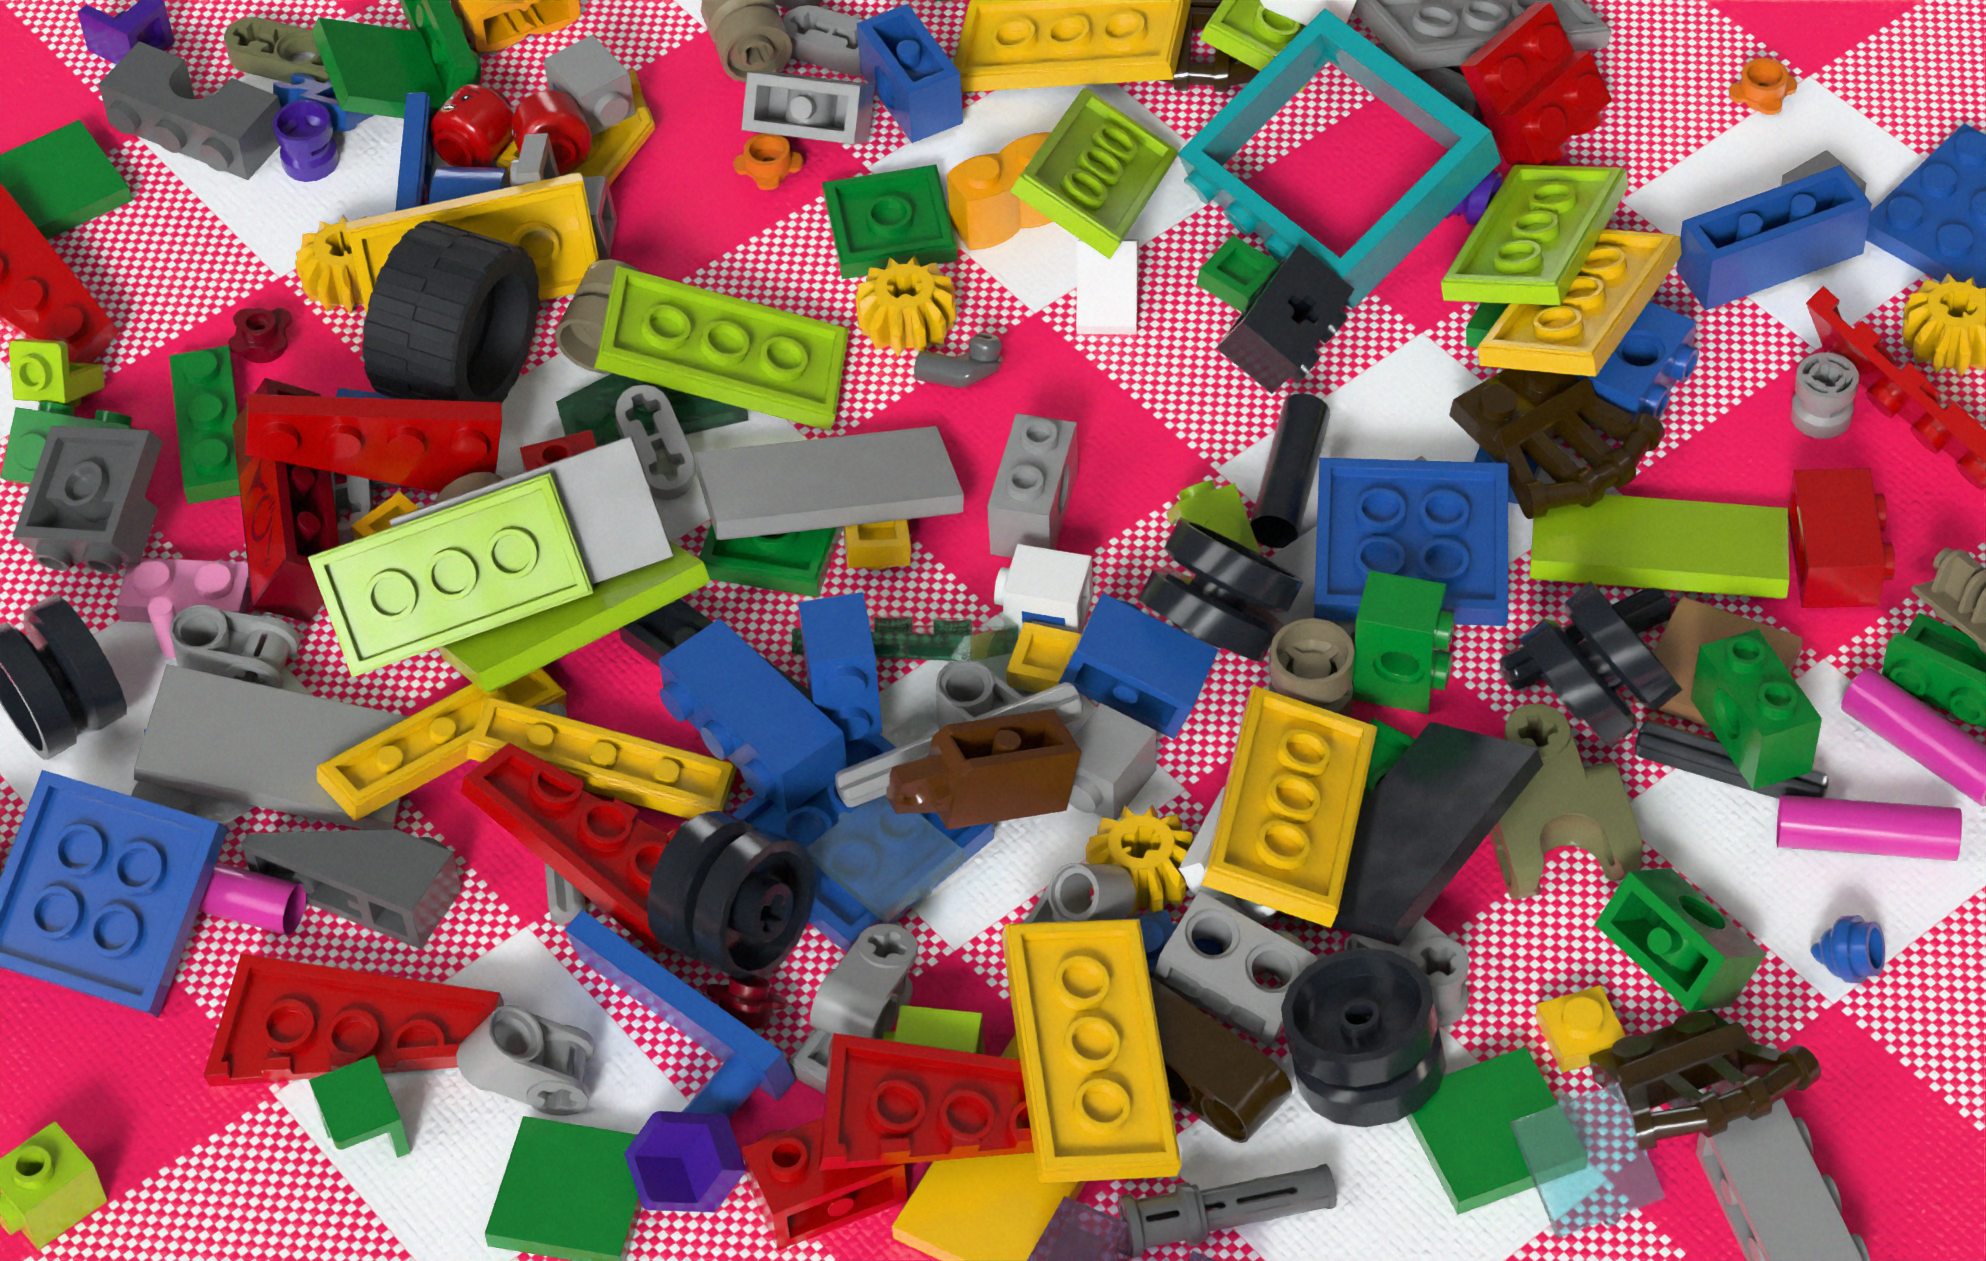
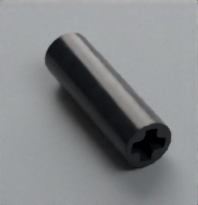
(1290, 470)

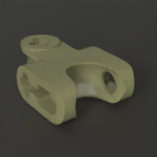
(1562, 807)

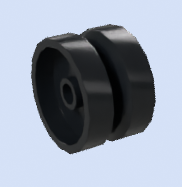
(1216, 598)
(1594, 669)
(56, 677)
(731, 895)
(1364, 1037)

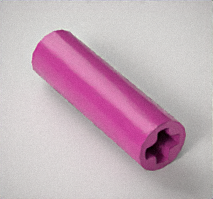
(1918, 732)
(1869, 827)
(254, 899)

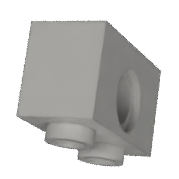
(808, 107)
(1033, 484)

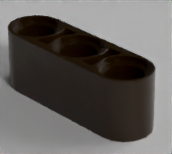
(1216, 1070)

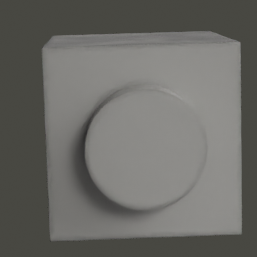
(594, 81)
(1113, 763)

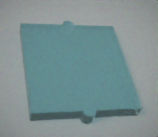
(885, 856)
(1587, 1160)

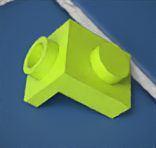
(44, 373)
(1217, 510)

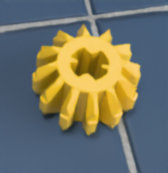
(328, 267)
(906, 306)
(1947, 325)
(1148, 851)

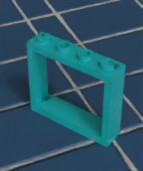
(1410, 220)

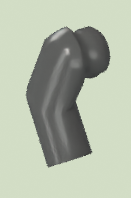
(962, 370)

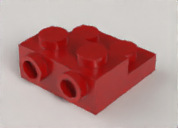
(1535, 88)

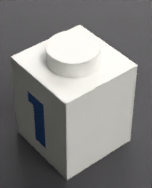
(1045, 589)

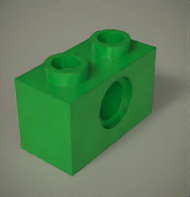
(1401, 642)
(1755, 709)
(1680, 939)

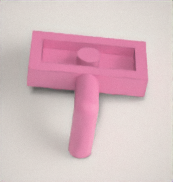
(164, 587)

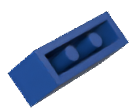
(1773, 237)
(752, 716)

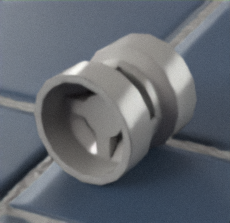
(1824, 395)

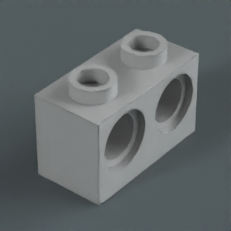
(1226, 981)

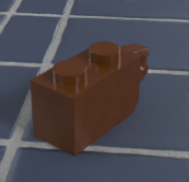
(990, 771)

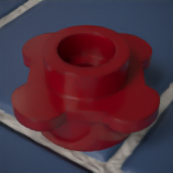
(260, 334)
(747, 1001)

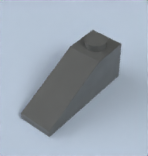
(365, 876)

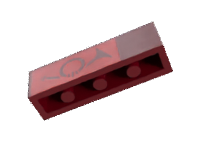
(285, 520)

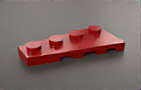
(41, 292)
(1902, 391)
(377, 438)
(581, 837)
(311, 1019)
(919, 1105)

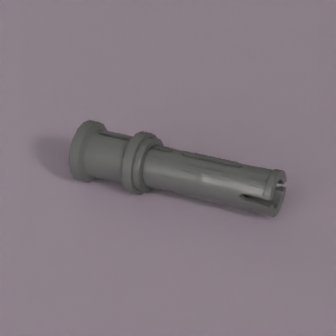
(1189, 1221)

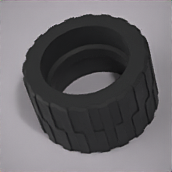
(450, 316)

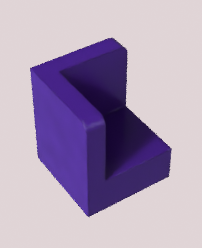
(117, 35)
(685, 1161)

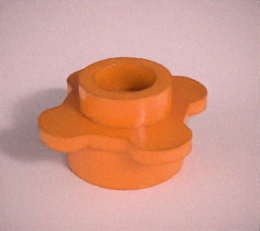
(1763, 86)
(767, 160)

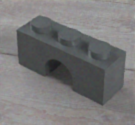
(155, 100)

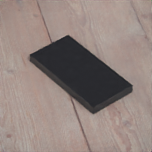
(1427, 825)

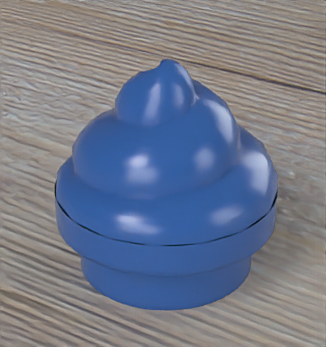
(1851, 949)

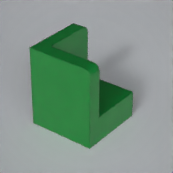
(358, 1106)

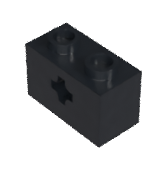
(1286, 320)

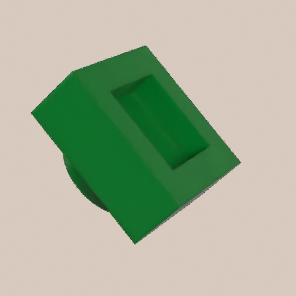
(1235, 272)

